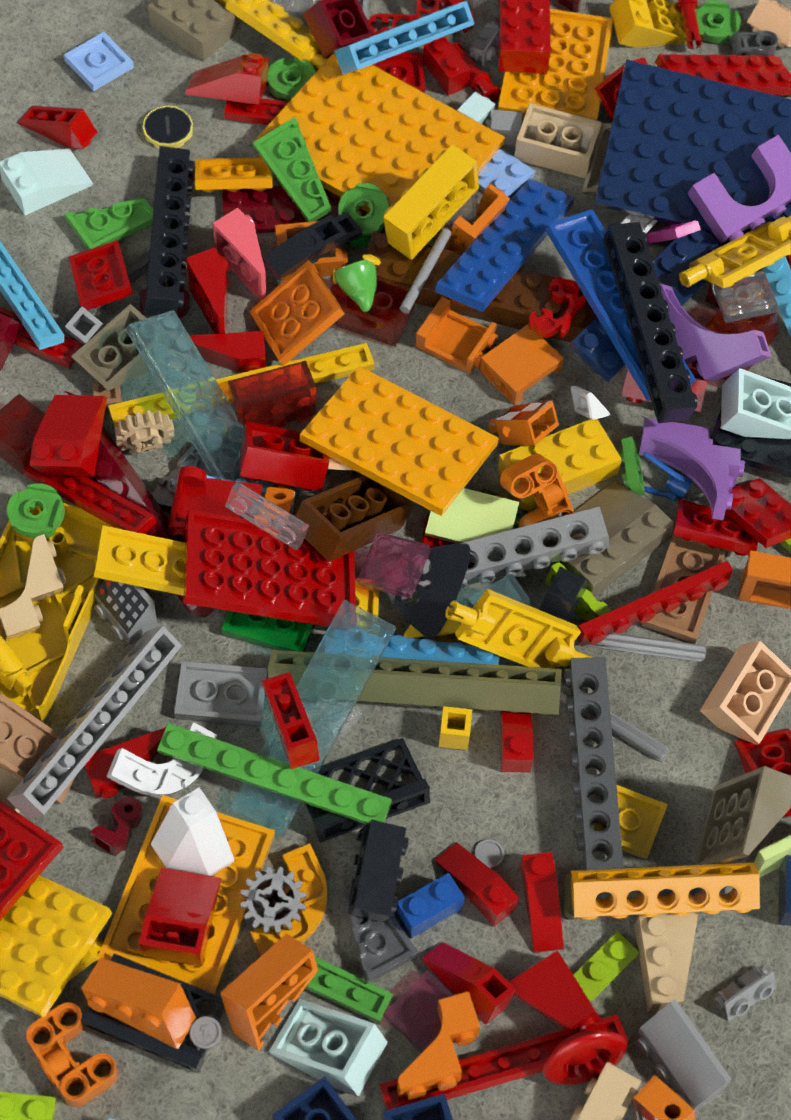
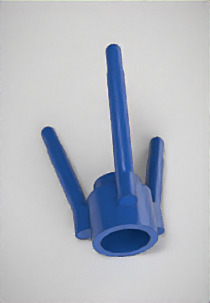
(677, 483)

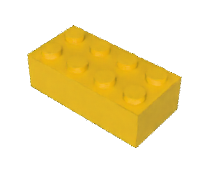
(431, 201)
(579, 452)

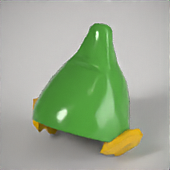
(359, 280)

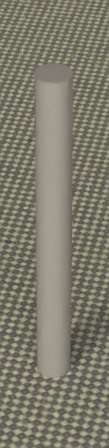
(425, 271)

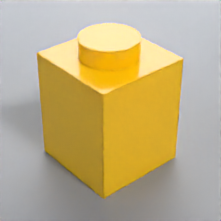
(455, 728)

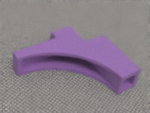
(716, 353)
(692, 453)

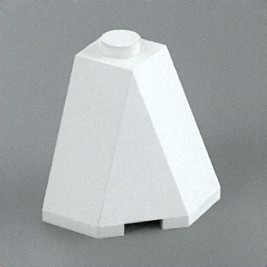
(192, 837)

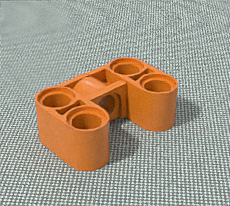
(546, 488)
(59, 1063)

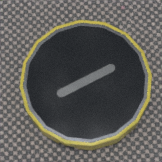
(167, 127)

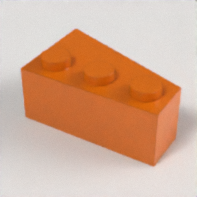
(266, 988)
(140, 1000)

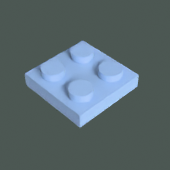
(98, 61)
(505, 173)

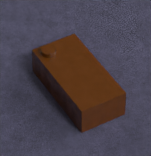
(351, 516)

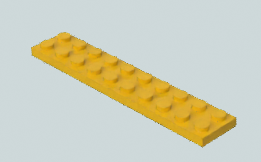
(160, 564)

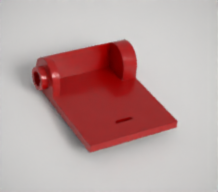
(200, 494)

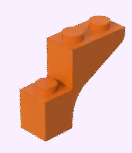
(438, 1063)

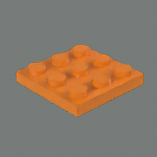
(296, 312)

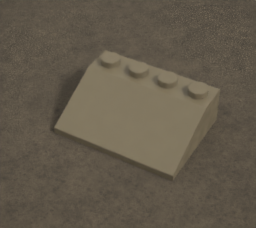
(633, 530)
(743, 814)

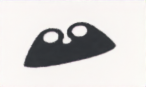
(447, 577)

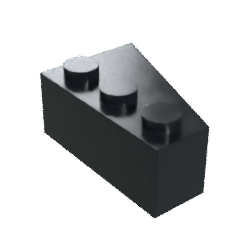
(377, 870)

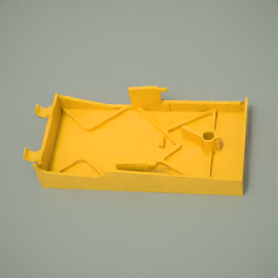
(65, 616)

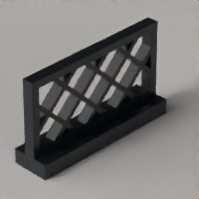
(403, 797)
(185, 1055)

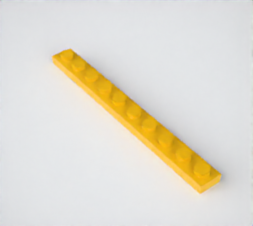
(323, 368)

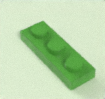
(349, 991)

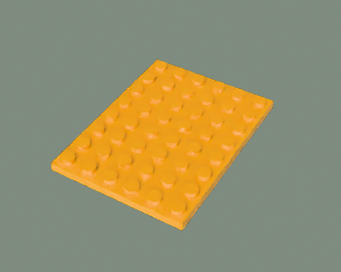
(378, 130)

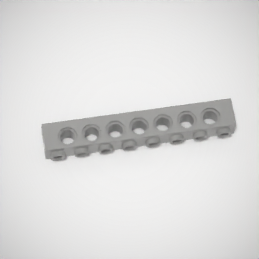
(532, 537)
(94, 723)

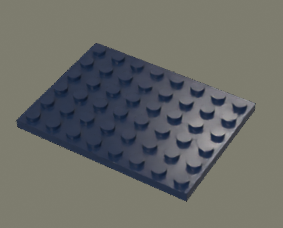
(678, 131)

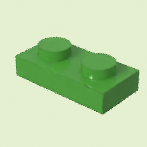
(631, 460)

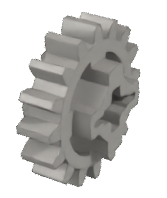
(288, 903)

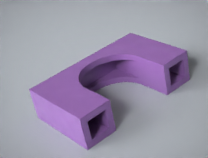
(731, 219)

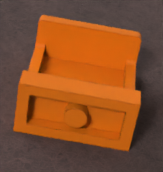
(491, 207)
(455, 337)
(520, 363)

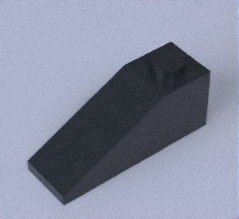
(564, 594)

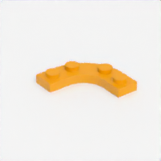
(308, 870)

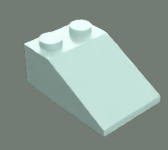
(42, 177)
(756, 406)
(330, 1046)

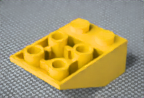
(647, 23)

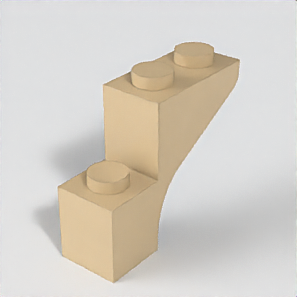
(42, 582)

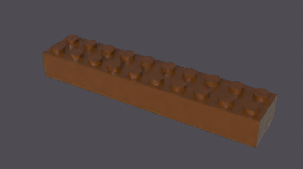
(511, 307)

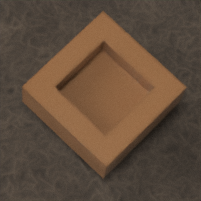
(113, 395)

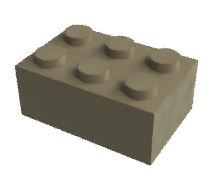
(193, 24)

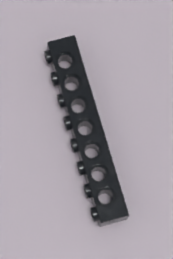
(168, 230)
(649, 323)

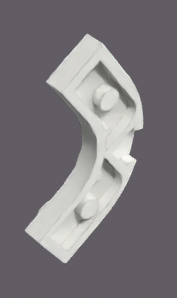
(155, 778)

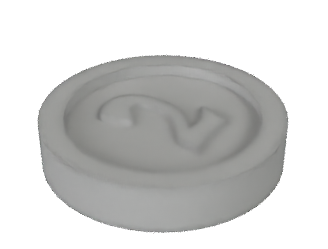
(490, 853)
(206, 1032)

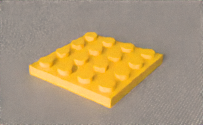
(45, 942)

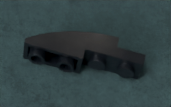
(312, 243)

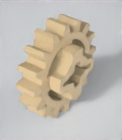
(144, 432)

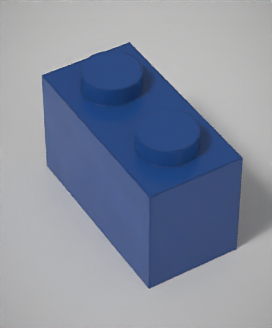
(430, 905)

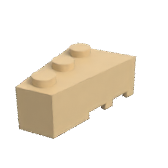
(665, 956)
(608, 1095)

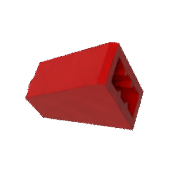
(556, 994)

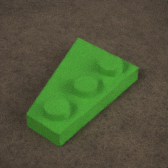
(111, 223)

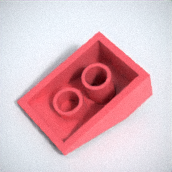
(238, 243)

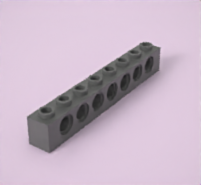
(592, 673)

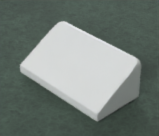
(587, 404)

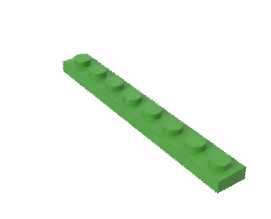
(273, 775)

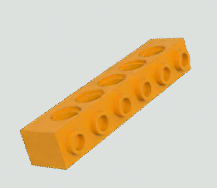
(651, 880)

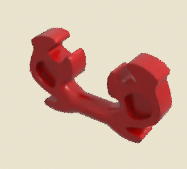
(548, 326)

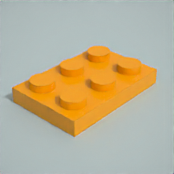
(232, 174)

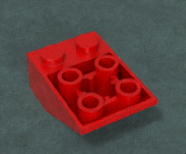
(179, 916)

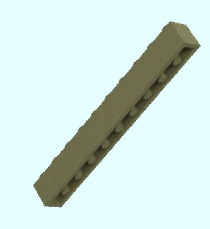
(446, 683)

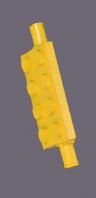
(279, 27)
(742, 256)
(516, 631)

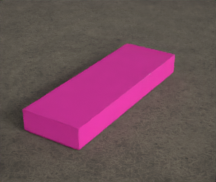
(672, 231)

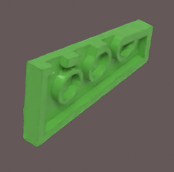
(292, 166)

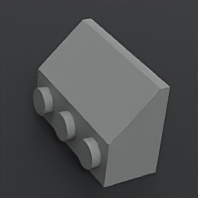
(682, 1056)

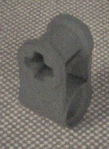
(754, 43)

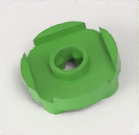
(721, 12)
(283, 69)
(357, 198)
(36, 525)

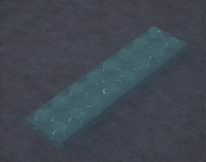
(192, 394)
(328, 696)

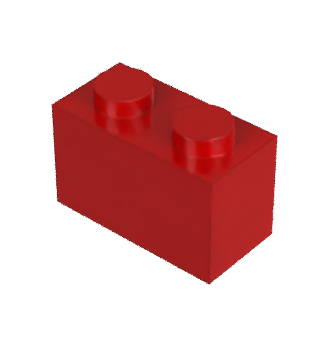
(446, 66)

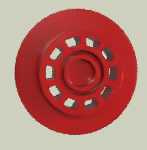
(583, 1057)

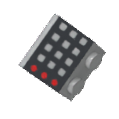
(126, 608)

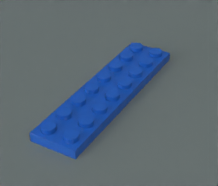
(504, 245)
(583, 251)

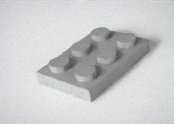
(220, 693)

